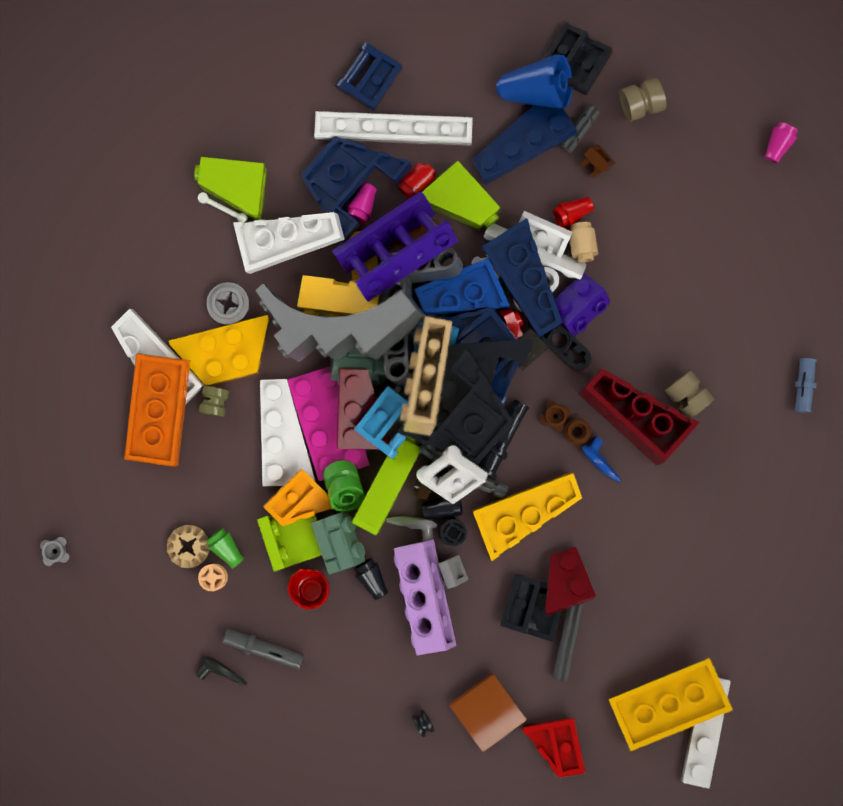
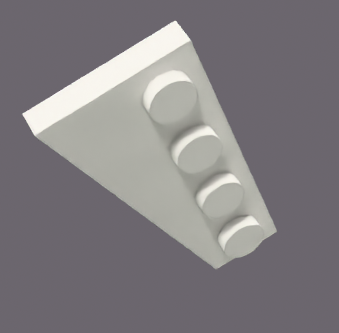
(279, 240)
(138, 337)
(281, 435)

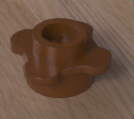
(553, 408)

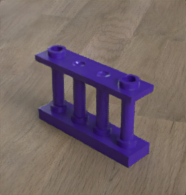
(386, 231)

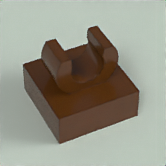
(599, 158)

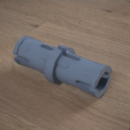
(805, 385)

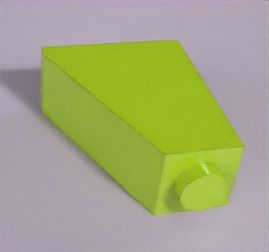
(234, 182)
(462, 198)

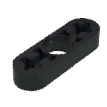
(579, 348)

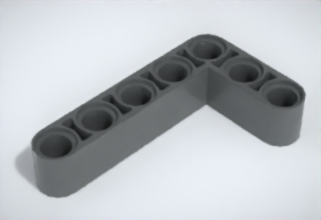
(432, 271)

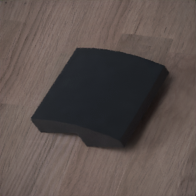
(584, 56)
(527, 609)

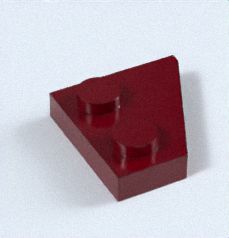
(567, 582)

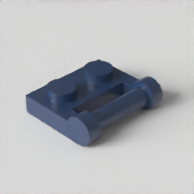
(375, 81)

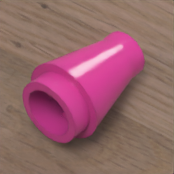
(780, 141)
(362, 204)

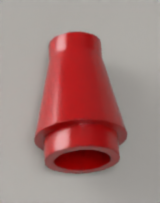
(572, 211)

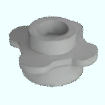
(49, 557)

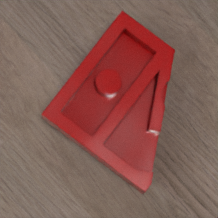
(559, 745)

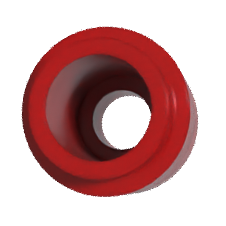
(417, 180)

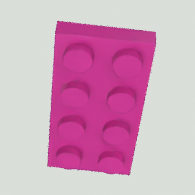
(317, 410)

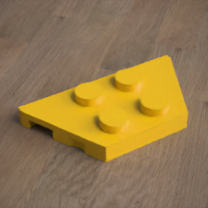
(224, 351)

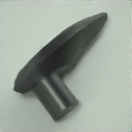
(211, 664)

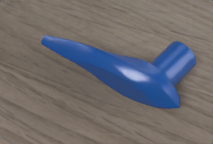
(599, 461)

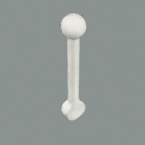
(203, 198)

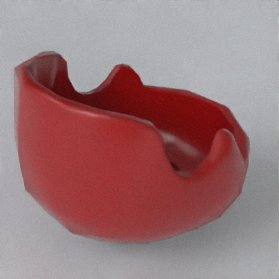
(308, 589)

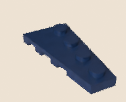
(524, 140)
(521, 270)

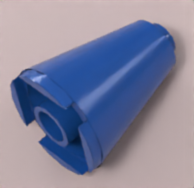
(538, 83)

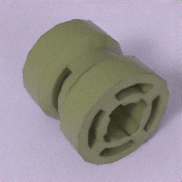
(213, 401)

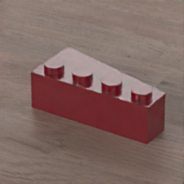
(638, 416)

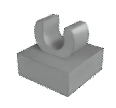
(453, 572)

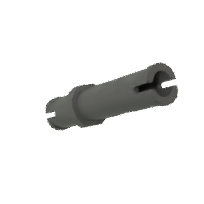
(263, 649)

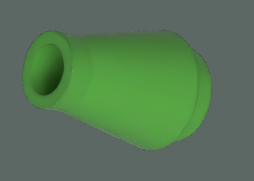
(224, 547)

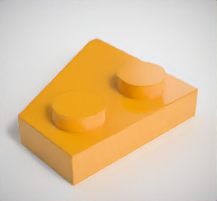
(297, 499)

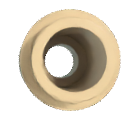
(583, 242)

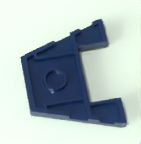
(342, 170)

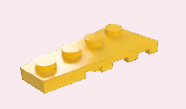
(517, 515)

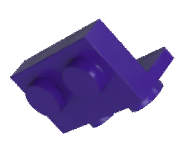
(581, 304)

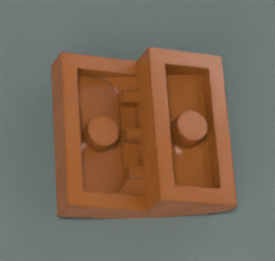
(487, 712)

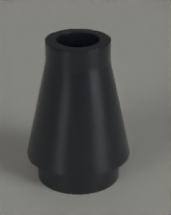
(442, 509)
(370, 577)

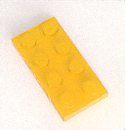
(670, 704)

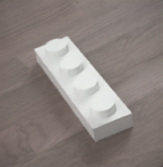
(703, 748)

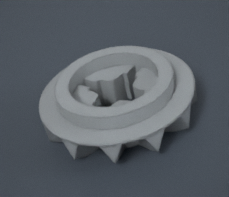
(222, 292)

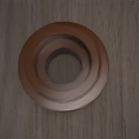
(583, 425)

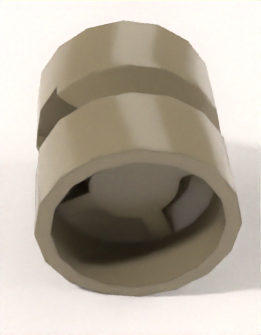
(646, 97)
(689, 394)

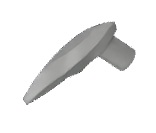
(415, 523)

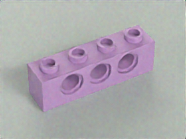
(435, 608)

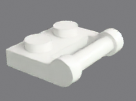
(456, 482)

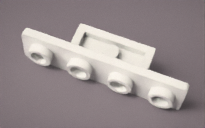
(551, 243)

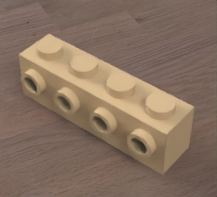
(427, 377)

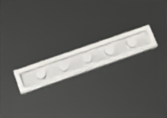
(393, 128)

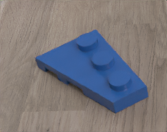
(469, 291)

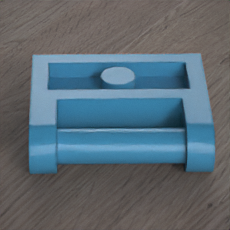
(380, 419)

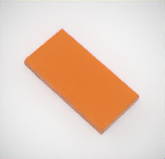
(157, 410)

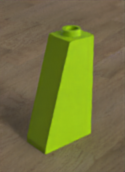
(387, 487)

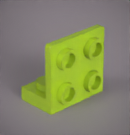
(289, 543)

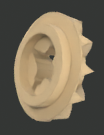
(200, 546)

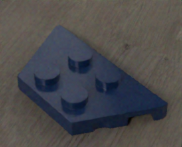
(482, 327)

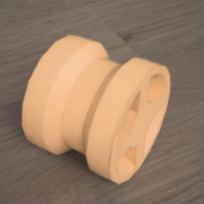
(208, 578)

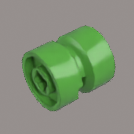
(343, 486)

